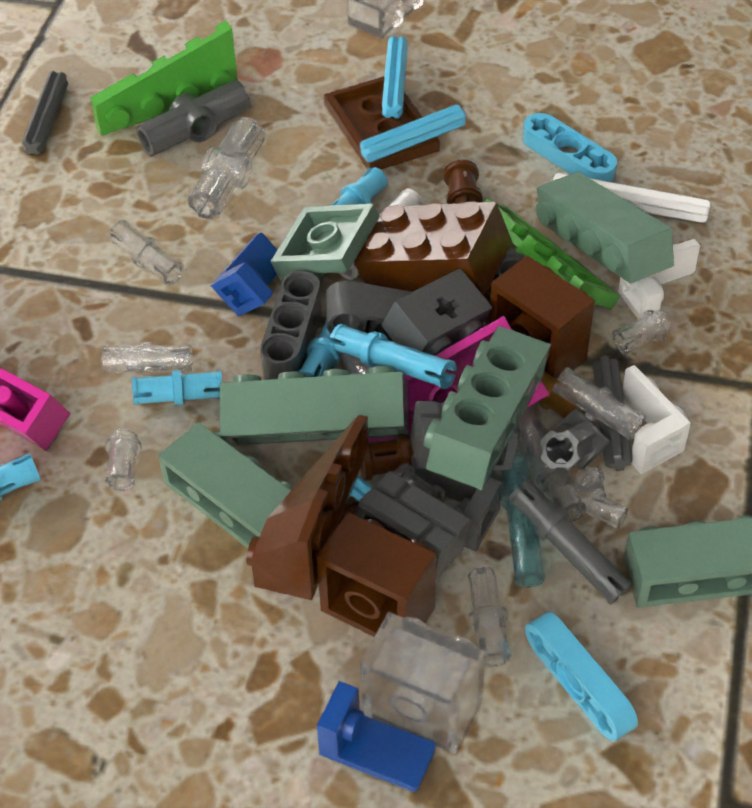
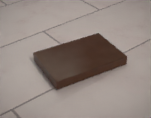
(360, 116)

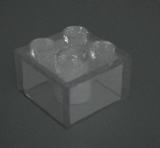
(422, 681)

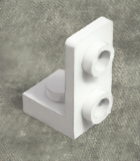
(648, 292)
(666, 424)

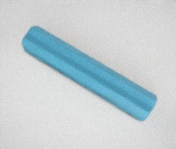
(394, 77)
(412, 133)

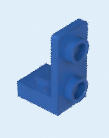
(247, 277)
(369, 744)

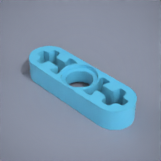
(546, 137)
(581, 676)

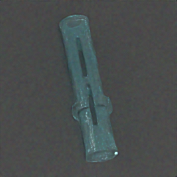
(523, 536)

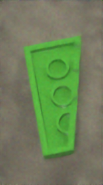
(195, 70)
(544, 251)

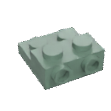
(325, 239)

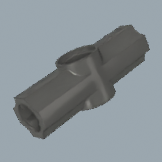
(192, 117)

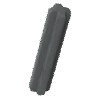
(45, 113)
(618, 452)

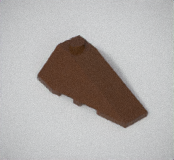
(307, 517)

